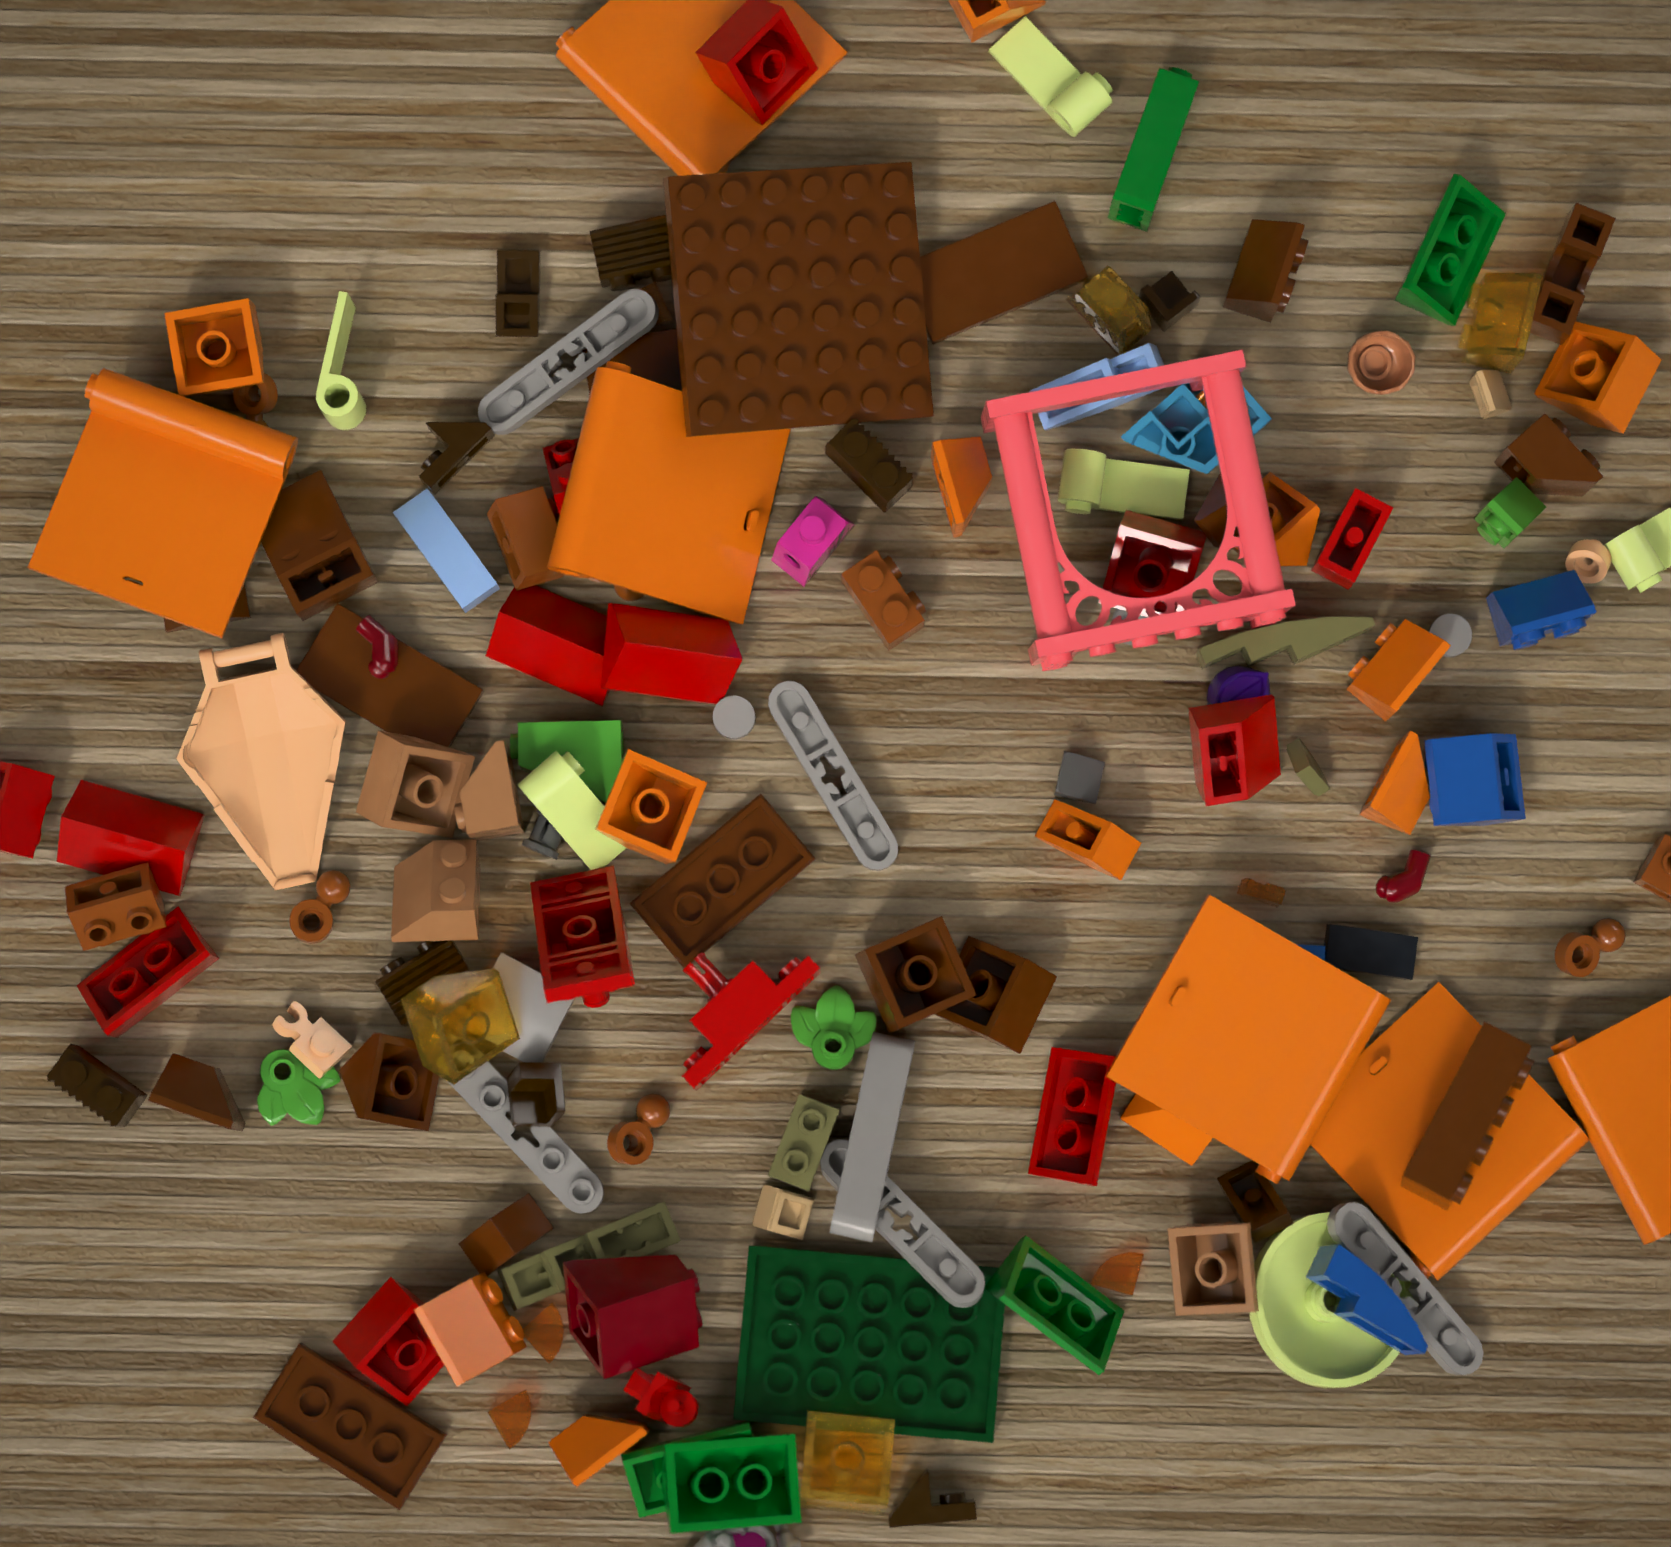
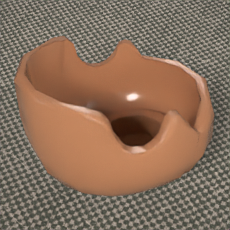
(1381, 362)

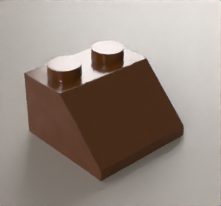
(915, 974)
(1007, 995)

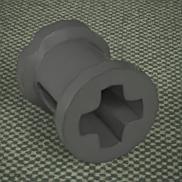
(543, 838)

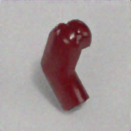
(383, 647)
(1405, 883)

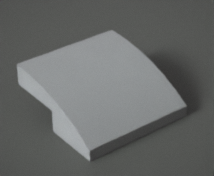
(533, 1016)

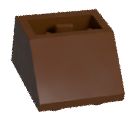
(1263, 267)
(1549, 461)

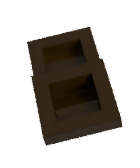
(518, 293)

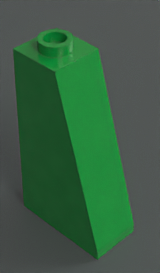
(1153, 148)

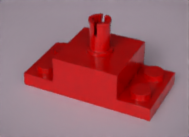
(581, 936)
(738, 1009)

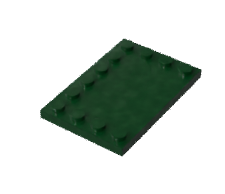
(865, 1343)

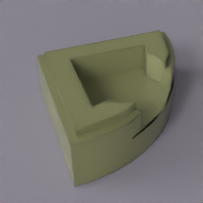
(1307, 767)

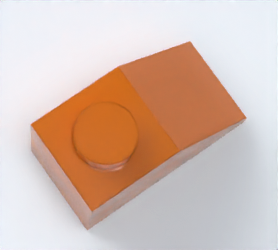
(1088, 839)

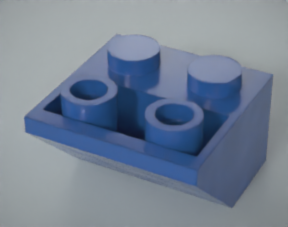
(1539, 608)
(1474, 780)

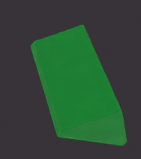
(1451, 252)
(1058, 1303)
(645, 1464)
(731, 1483)

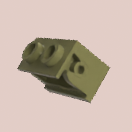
(803, 1142)

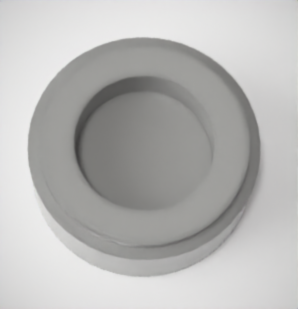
(1453, 630)
(734, 717)

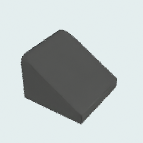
(1079, 777)

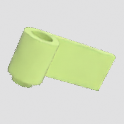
(1051, 79)
(337, 394)
(1119, 485)
(1643, 552)
(570, 808)

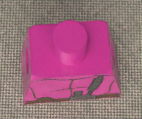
(811, 540)

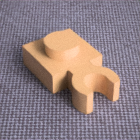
(315, 1044)

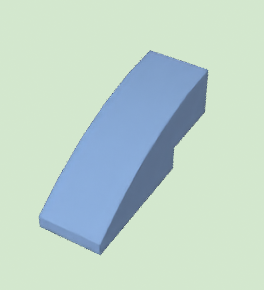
(1137, 359)
(446, 550)

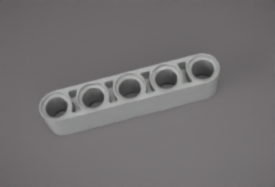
(872, 1137)

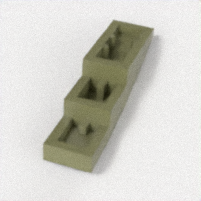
(1299, 637)
(628, 1237)

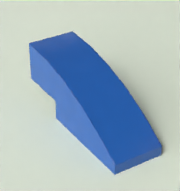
(1366, 1299)

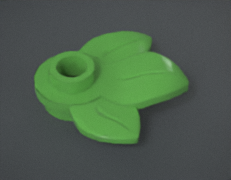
(833, 1021)
(296, 1094)

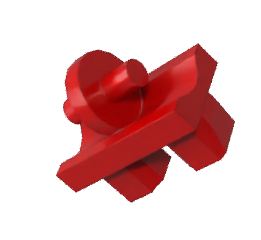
(663, 1398)

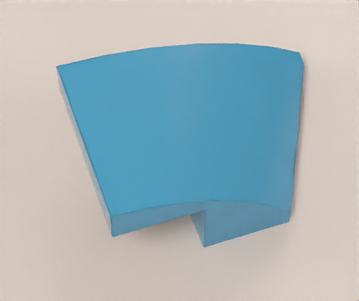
(1182, 429)

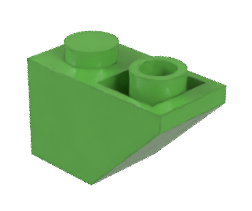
(1508, 514)

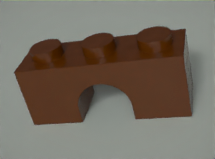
(1569, 271)

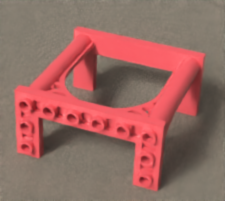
(1058, 633)

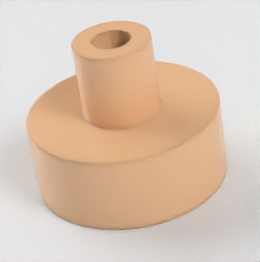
(1589, 560)

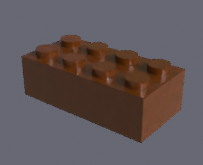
(1466, 1115)

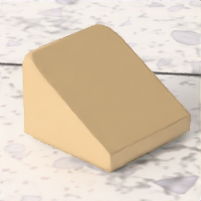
(1490, 393)
(783, 1212)

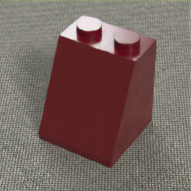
(632, 1310)

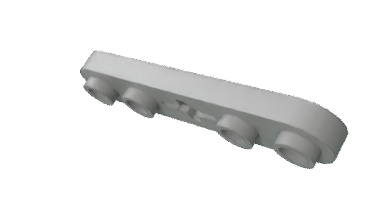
(602, 335)
(811, 739)
(552, 1161)
(932, 1253)
(1444, 1331)

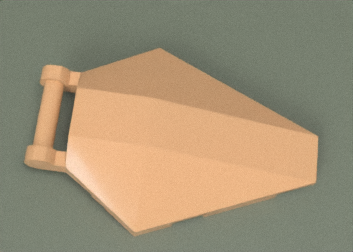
(266, 759)

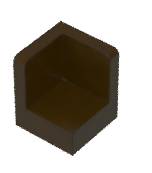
(1168, 300)
(536, 1094)

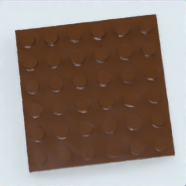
(798, 297)

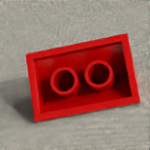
(552, 641)
(668, 654)
(117, 830)
(146, 974)
(1073, 1117)

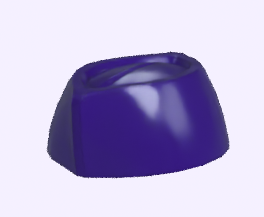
(1238, 683)

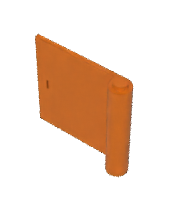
(648, 74)
(165, 500)
(665, 507)
(1248, 1038)
(1624, 1104)
(1385, 1115)

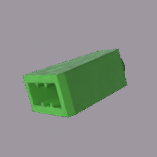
(592, 743)

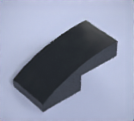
(1370, 951)

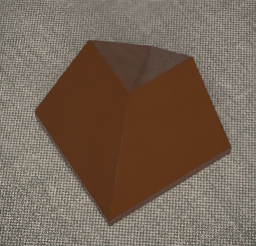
(390, 1082)
(198, 1092)

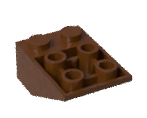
(314, 548)

